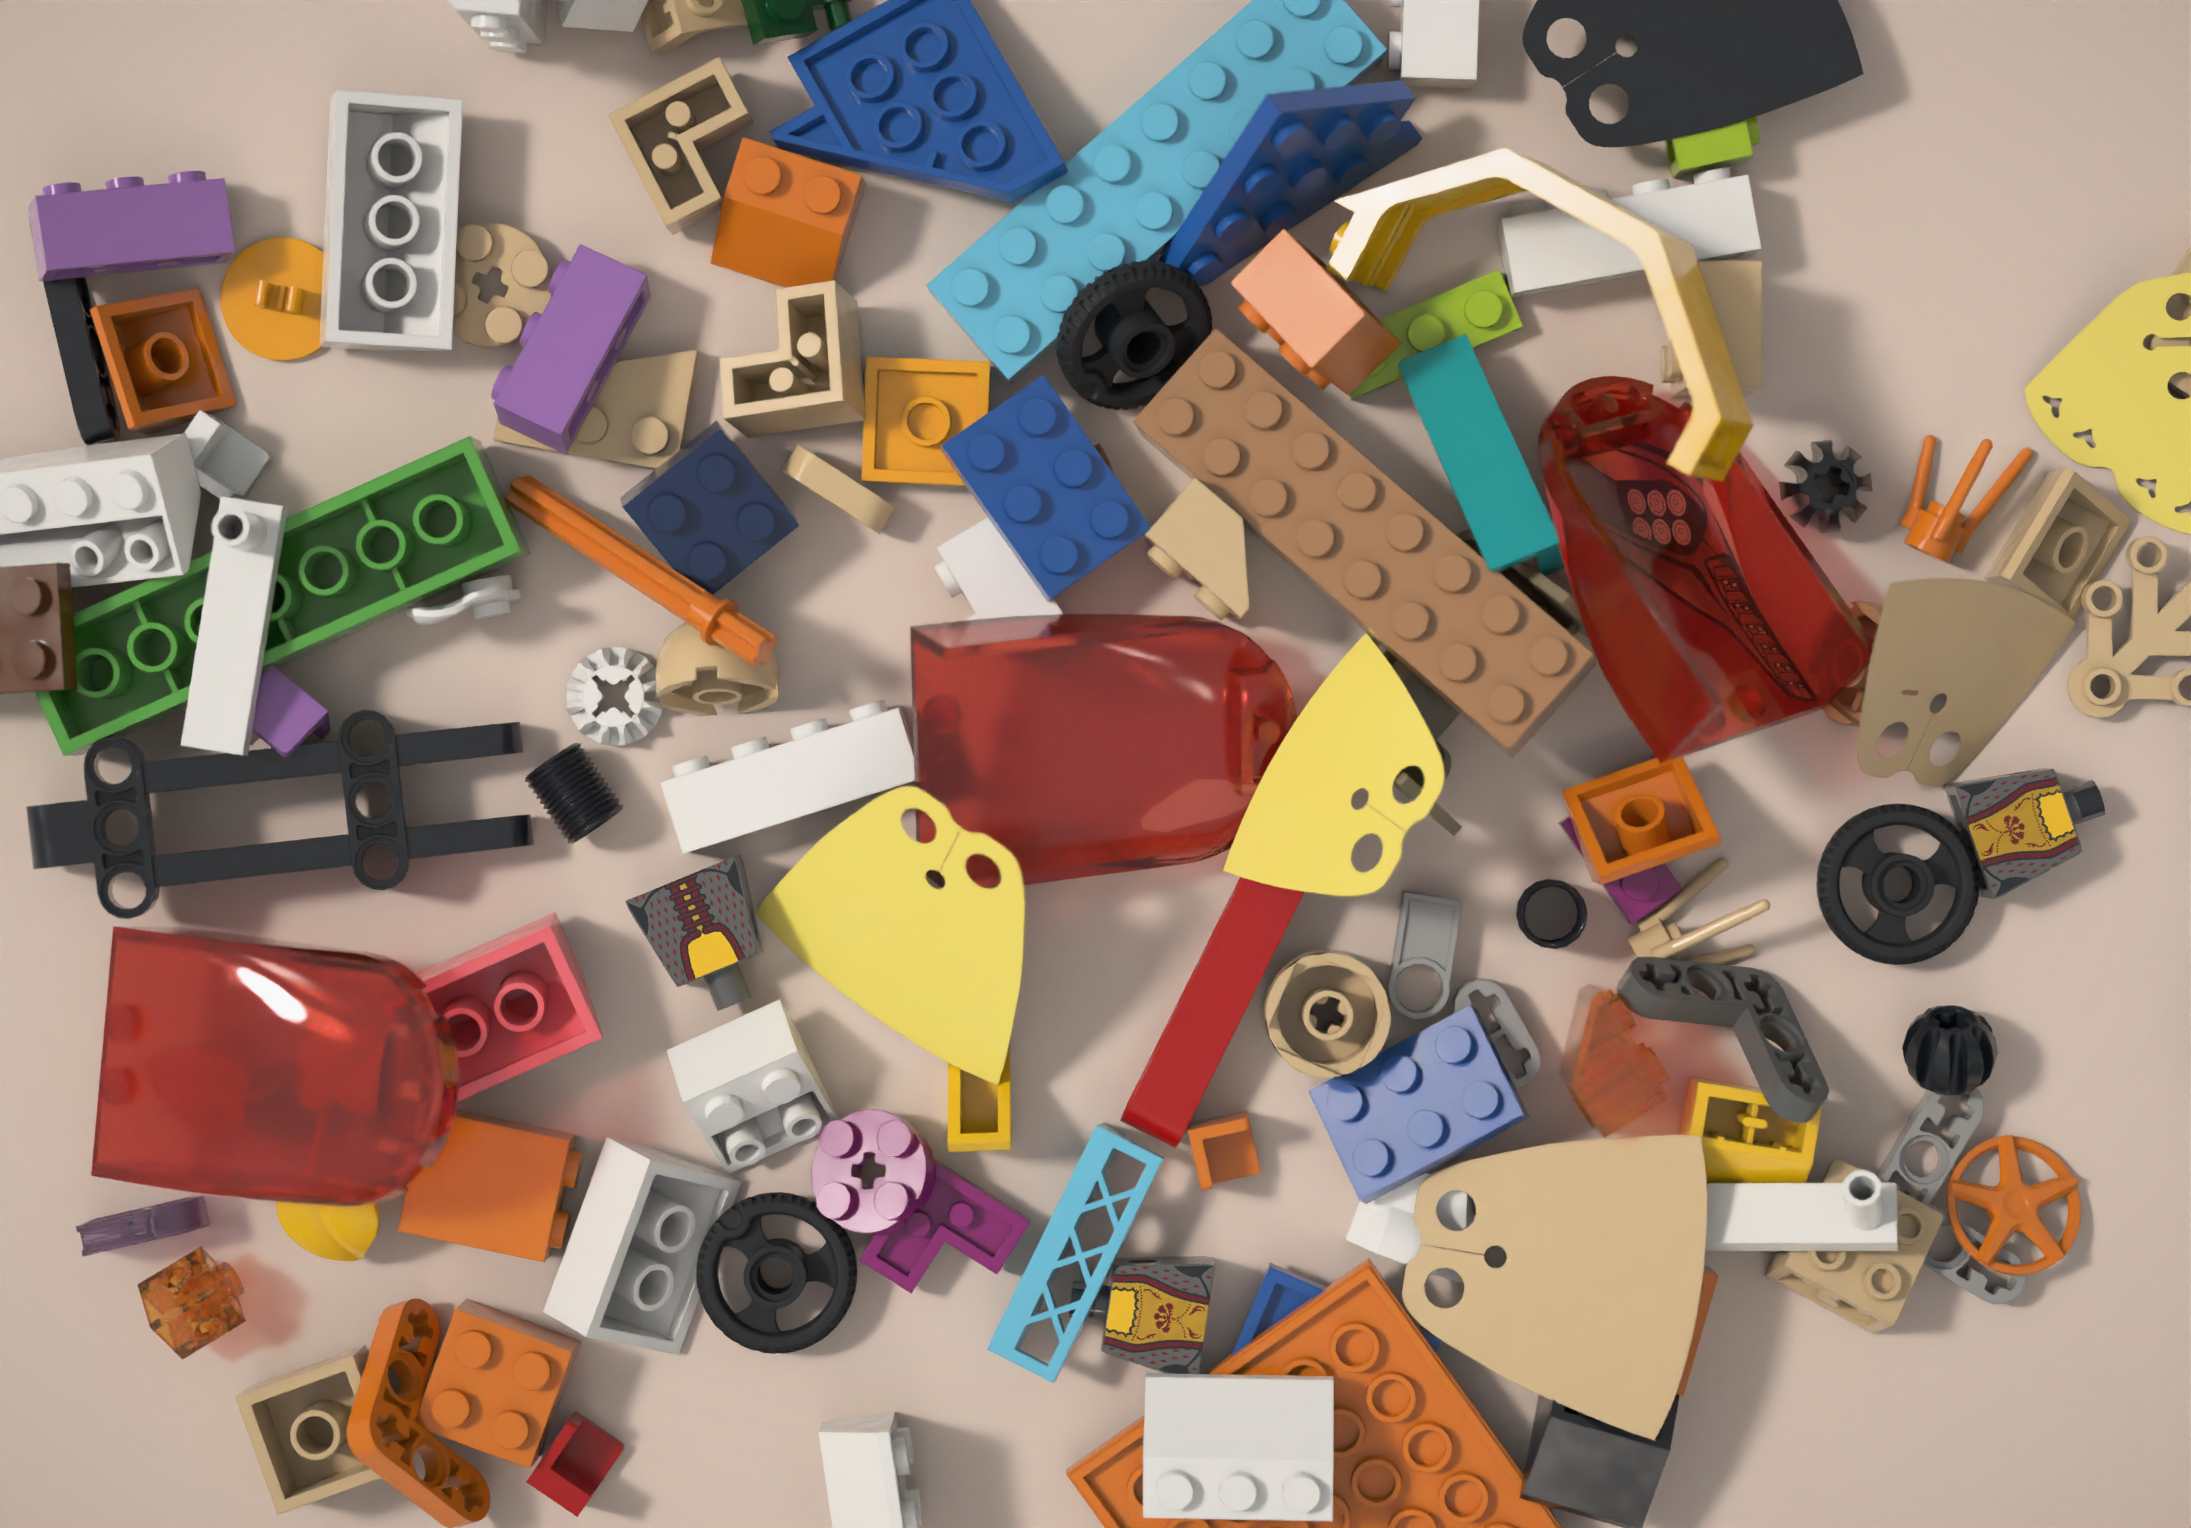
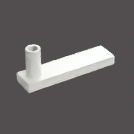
(234, 625)
(1803, 1216)

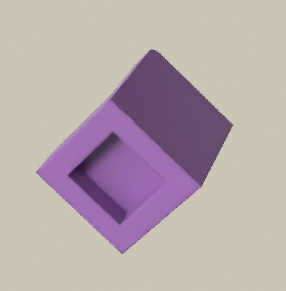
(286, 714)

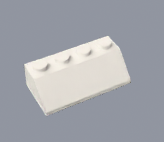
(390, 222)

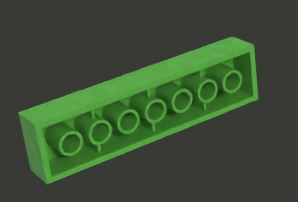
(336, 574)

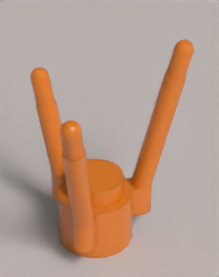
(1939, 528)

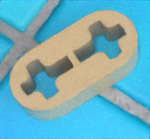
(838, 489)

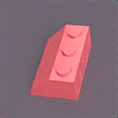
(513, 1004)

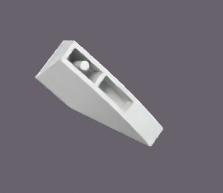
(103, 509)

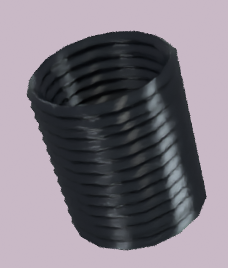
(573, 793)
(1576, 930)

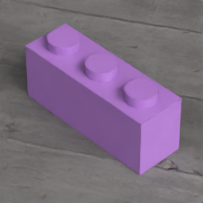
(131, 226)
(570, 348)

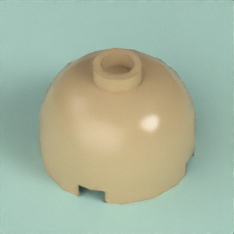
(698, 676)

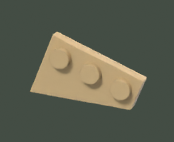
(637, 414)

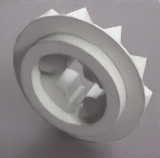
(584, 696)

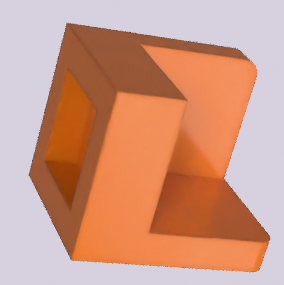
(1223, 1149)

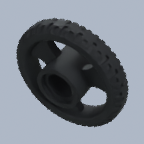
(1130, 334)
(1887, 938)
(757, 1325)

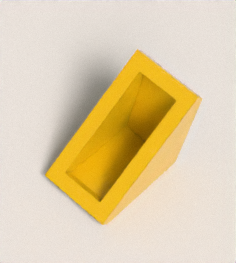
(979, 1111)

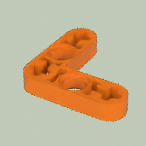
(451, 1487)

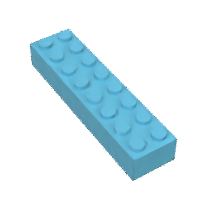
(1142, 174)

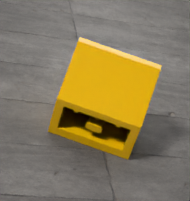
(1746, 1137)

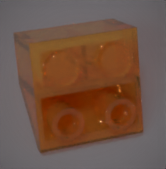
(1605, 1068)

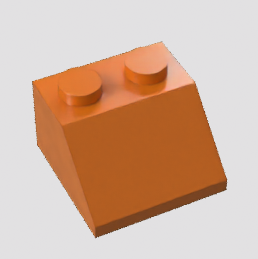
(785, 216)

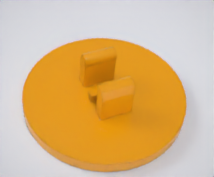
(275, 298)

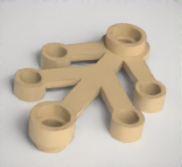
(2151, 635)

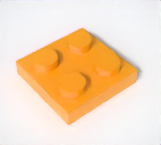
(915, 410)

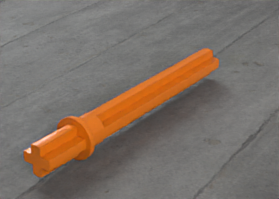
(714, 618)

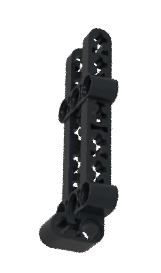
(77, 835)

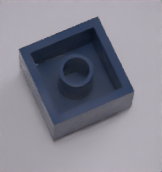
(709, 510)

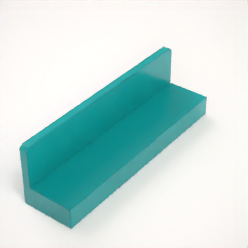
(1481, 457)

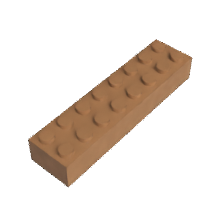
(1365, 543)

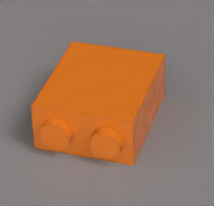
(496, 1188)

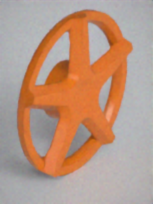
(2015, 1205)

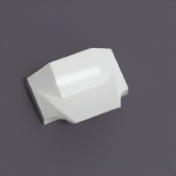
(1389, 1227)

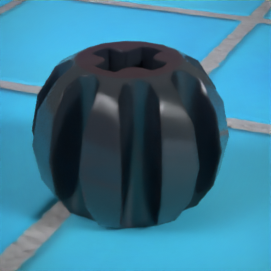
(1841, 476)
(1950, 1050)

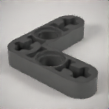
(1750, 1005)

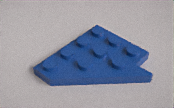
(921, 99)
(1289, 165)

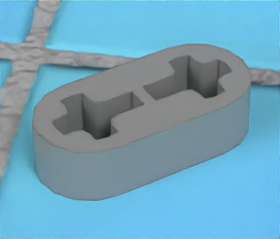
(1509, 1025)

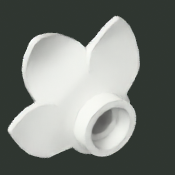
(485, 596)

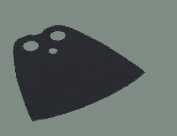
(1694, 61)

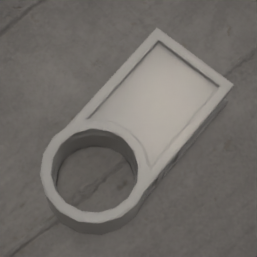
(1425, 936)

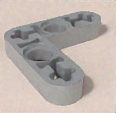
(1930, 1183)

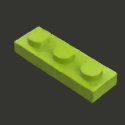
(1476, 309)

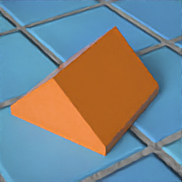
(163, 359)
(1639, 819)

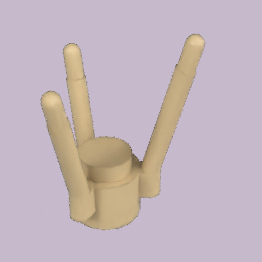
(1669, 942)

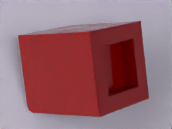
(576, 1463)

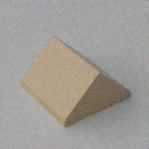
(2060, 541)

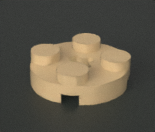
(524, 272)

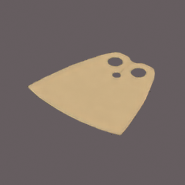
(1594, 1275)

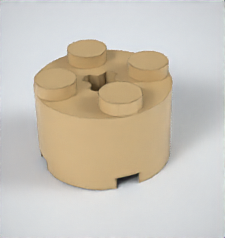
(1341, 1045)

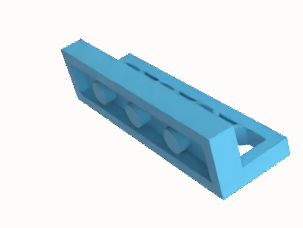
(1056, 1242)

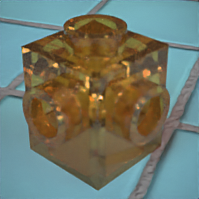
(193, 1302)

